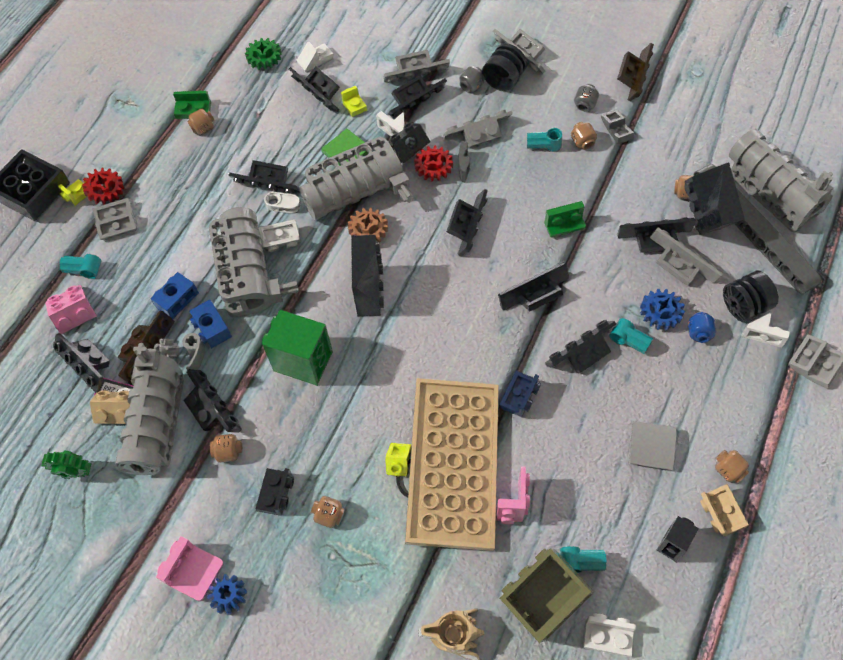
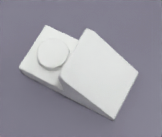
(313, 56)
(388, 125)
(761, 331)

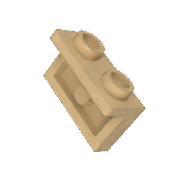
(109, 407)
(724, 510)

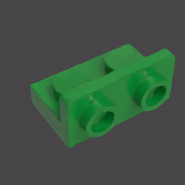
(189, 102)
(565, 219)

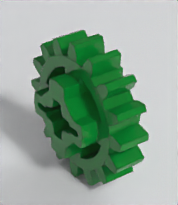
(263, 53)
(66, 464)

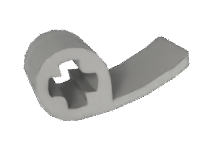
(195, 349)

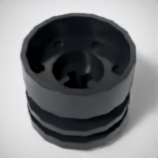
(504, 67)
(750, 296)

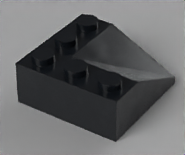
(30, 184)
(714, 199)
(366, 273)

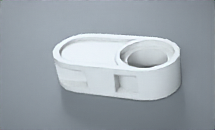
(286, 202)

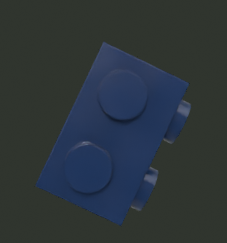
(519, 392)

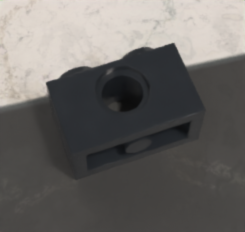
(417, 141)
(677, 538)

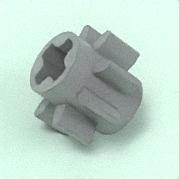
(167, 348)

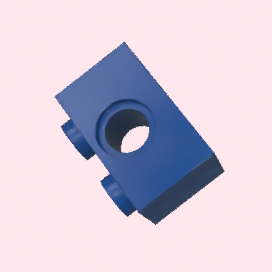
(184, 293)
(217, 331)

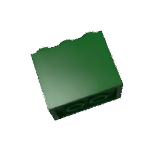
(298, 347)

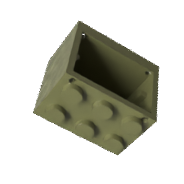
(546, 594)

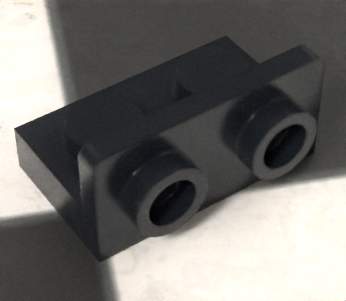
(274, 491)

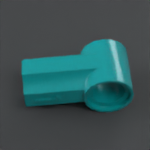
(551, 139)
(85, 266)
(625, 333)
(584, 559)

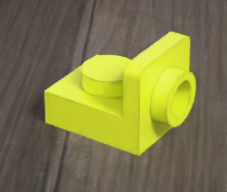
(353, 101)
(73, 193)
(397, 459)

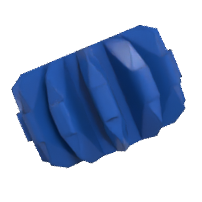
(226, 604)

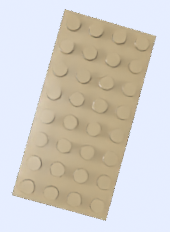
(453, 465)

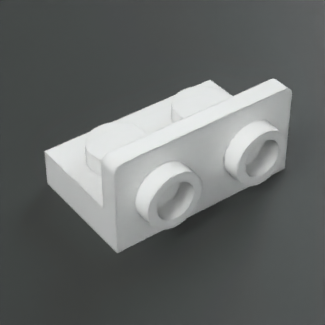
(609, 635)

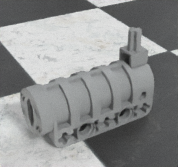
(354, 178)
(778, 181)
(245, 263)
(152, 413)

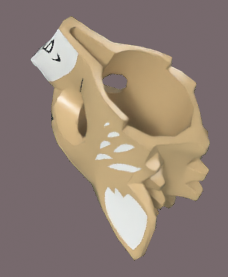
(454, 633)

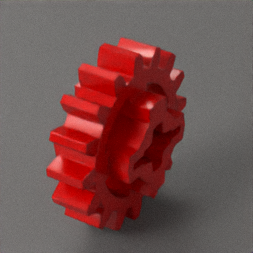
(433, 163)
(95, 191)

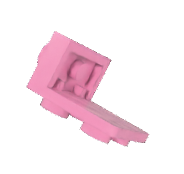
(69, 309)
(514, 510)
(189, 569)

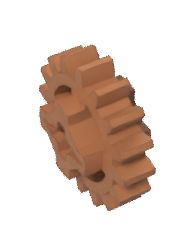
(368, 224)

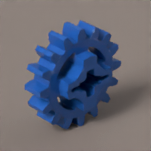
(666, 317)

